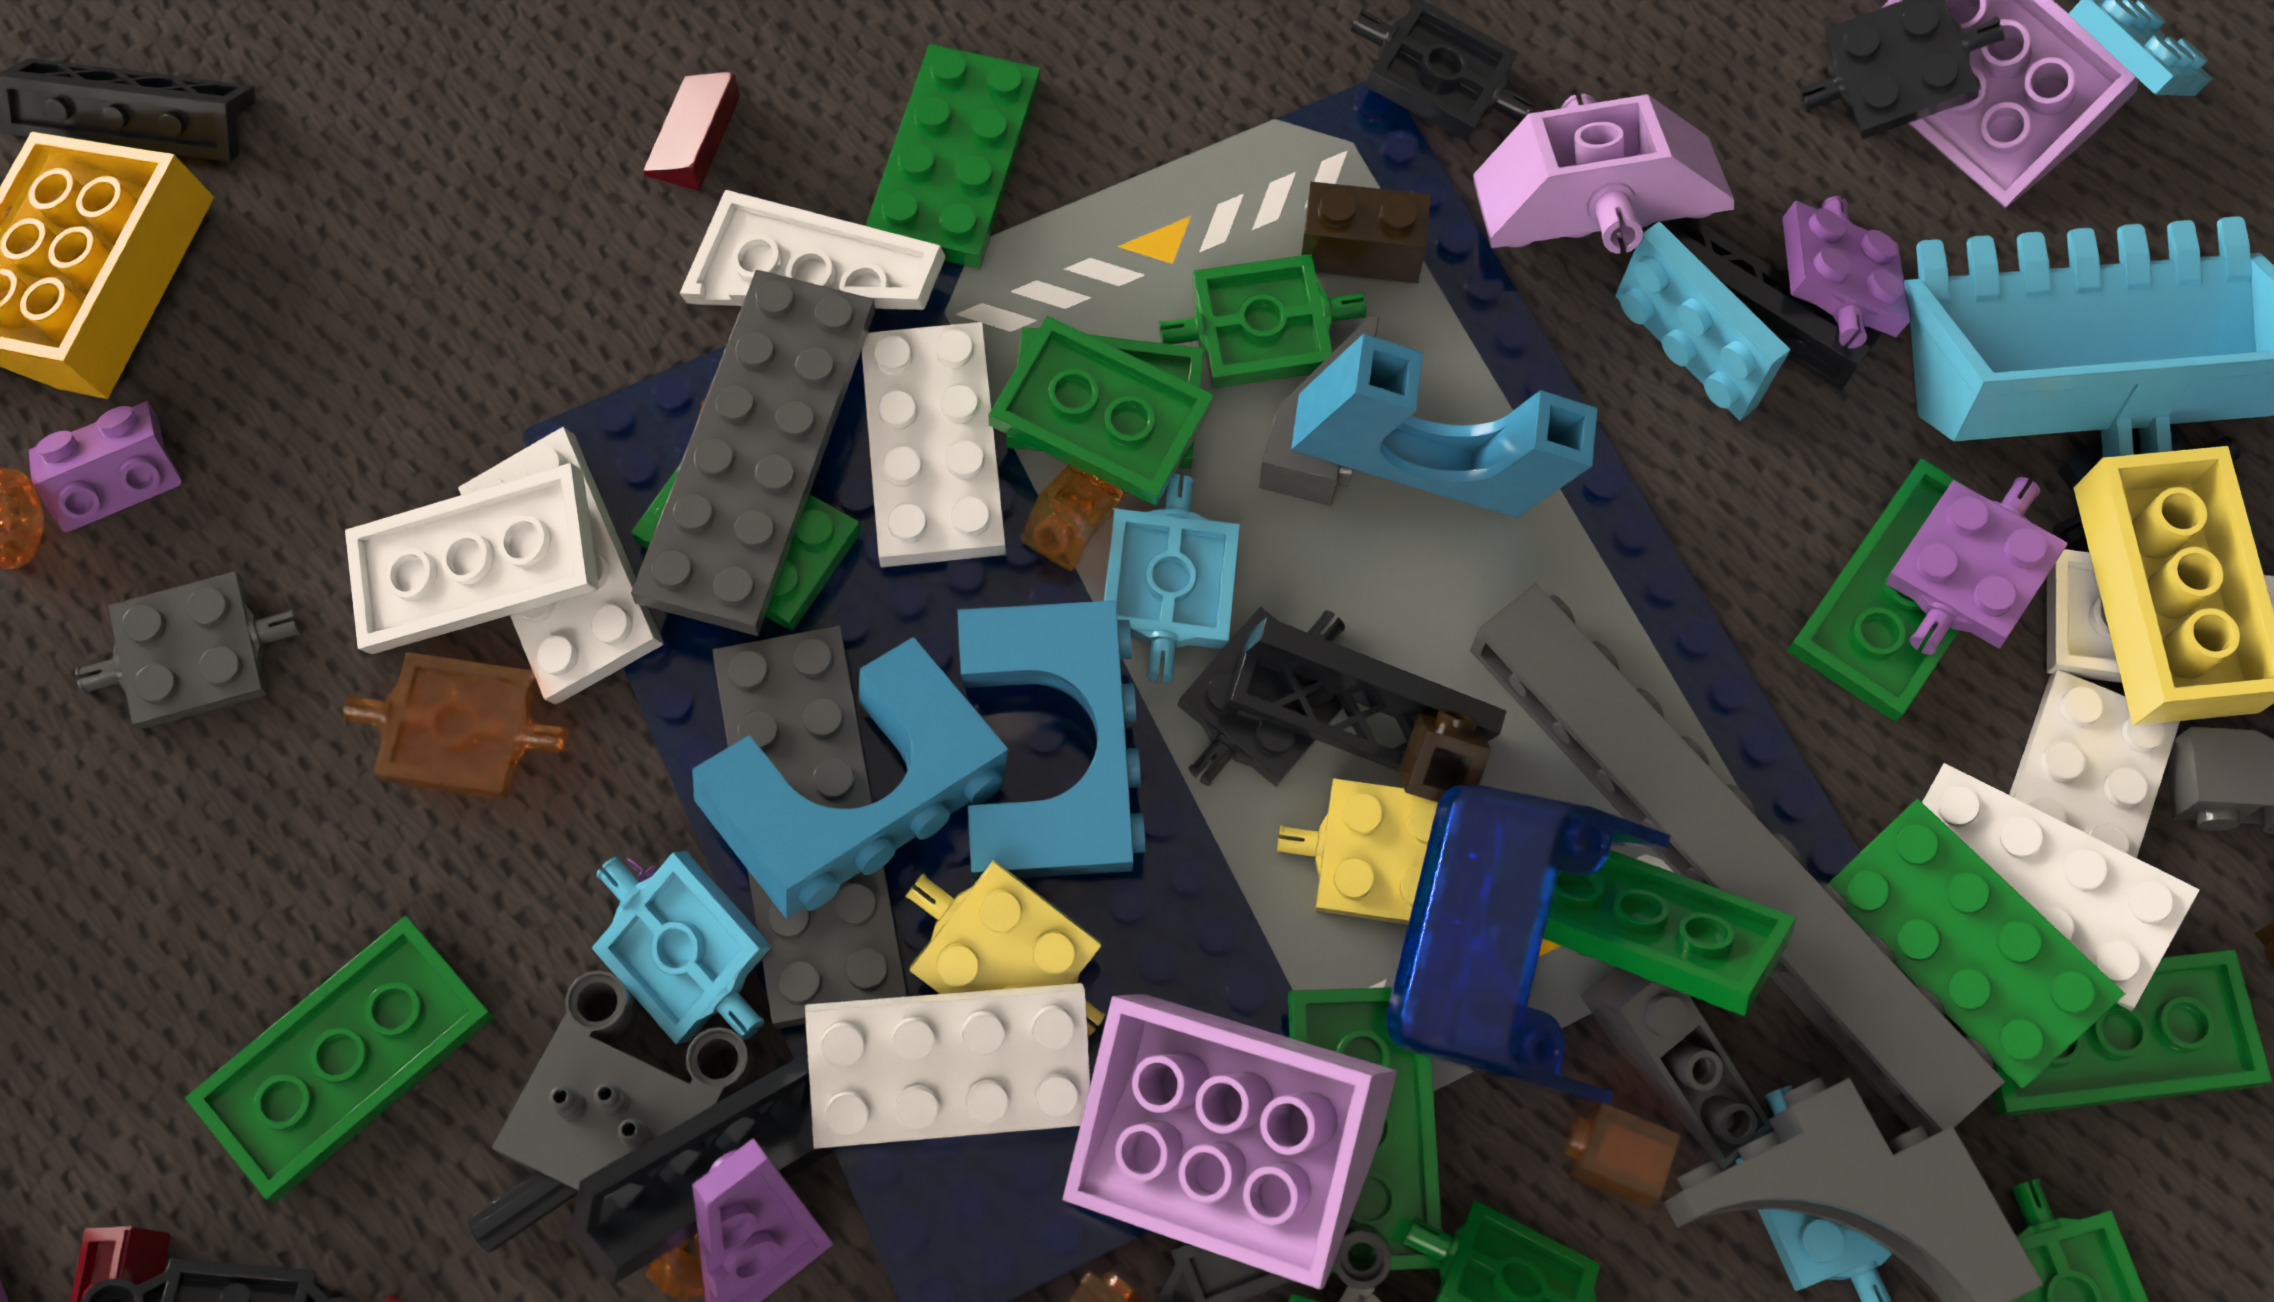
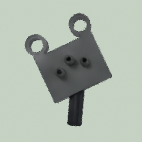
(595, 1106)

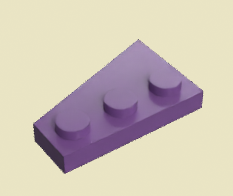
(751, 1228)

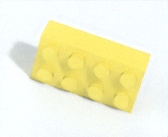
(2180, 584)

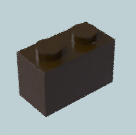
(1366, 231)

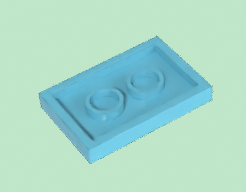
(2134, 39)
(1700, 322)

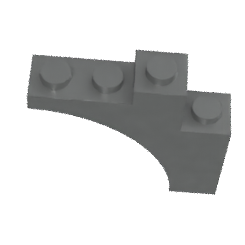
(1905, 1194)

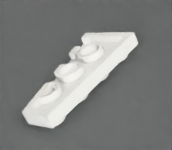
(809, 248)

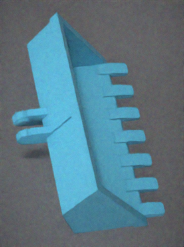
(2094, 340)

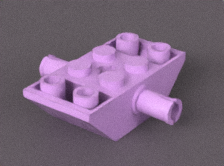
(1596, 171)

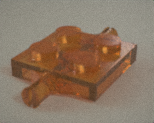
(455, 725)

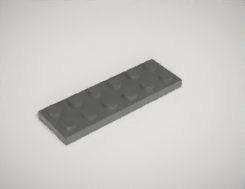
(754, 453)
(802, 714)

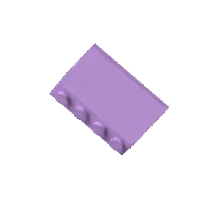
(2036, 97)
(1227, 1136)

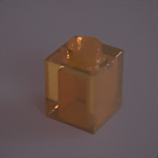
(1621, 1154)

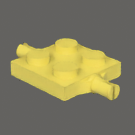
(1366, 850)
(1000, 939)

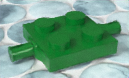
(1262, 320)
(2072, 1256)
(1503, 1261)

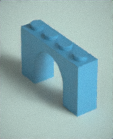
(1364, 421)
(1080, 654)
(808, 849)

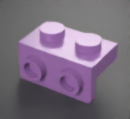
(102, 466)

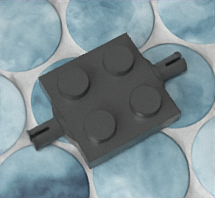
(187, 650)

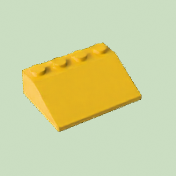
(88, 255)

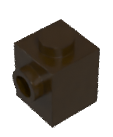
(1443, 754)

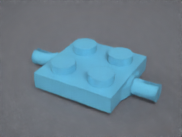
(1172, 577)
(681, 947)
(1820, 1248)

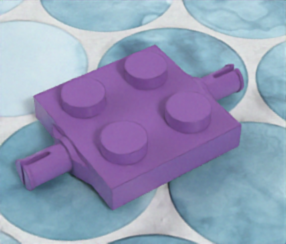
(1845, 270)
(1975, 564)

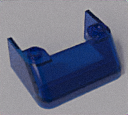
(1482, 928)

